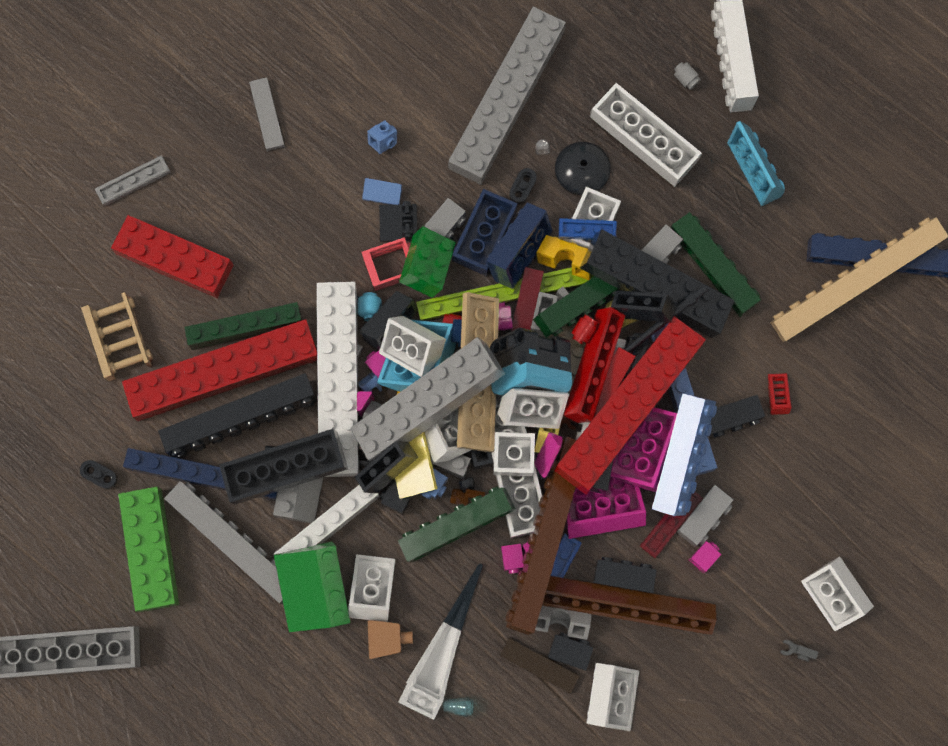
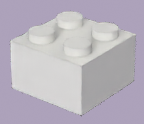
(514, 454)

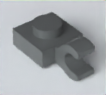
(803, 653)

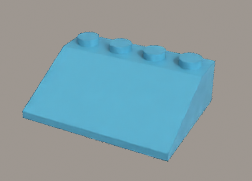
(755, 165)
(398, 377)

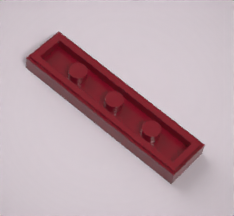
(527, 298)
(666, 529)

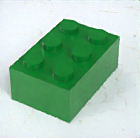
(427, 262)

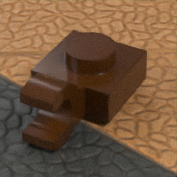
(459, 497)

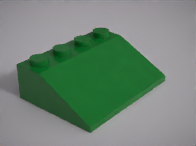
(312, 588)

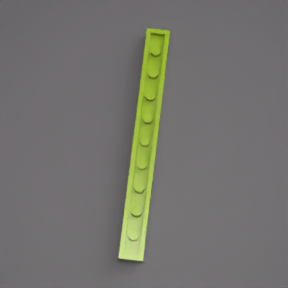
(452, 303)

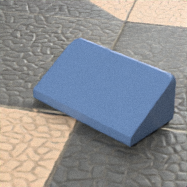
(382, 191)

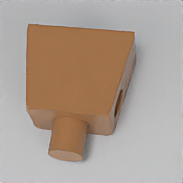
(386, 638)

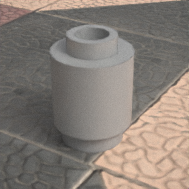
(687, 75)

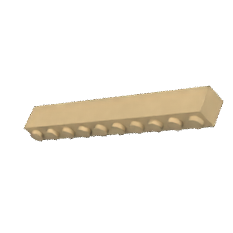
(858, 279)

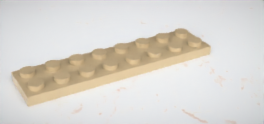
(477, 415)

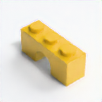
(555, 250)

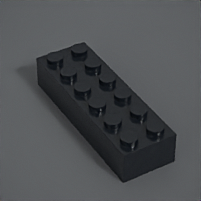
(283, 466)

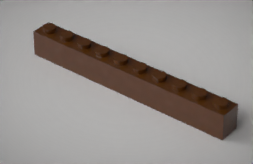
(542, 550)
(630, 605)

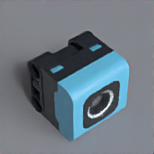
(532, 362)

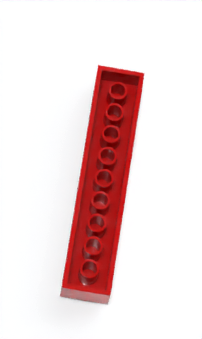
(220, 370)
(629, 405)

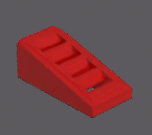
(779, 406)

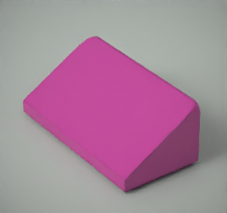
(363, 400)
(548, 453)

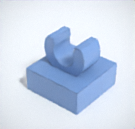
(369, 383)

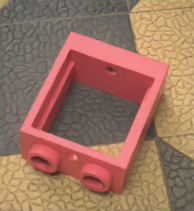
(378, 251)

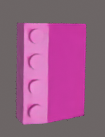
(646, 451)
(608, 512)

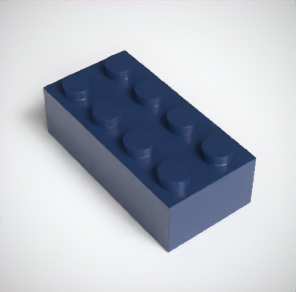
(483, 230)
(519, 245)

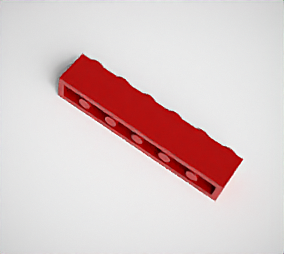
(594, 366)

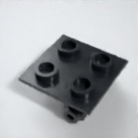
(398, 221)

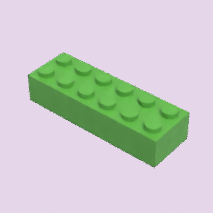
(148, 549)

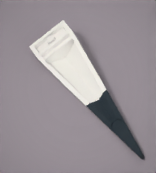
(429, 679)

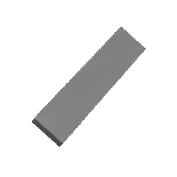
(266, 114)
(132, 180)

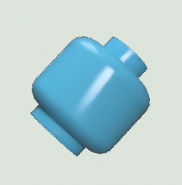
(368, 305)

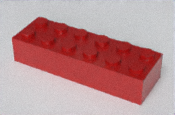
(172, 256)

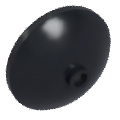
(575, 177)

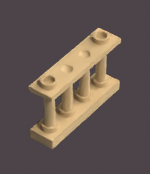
(98, 333)

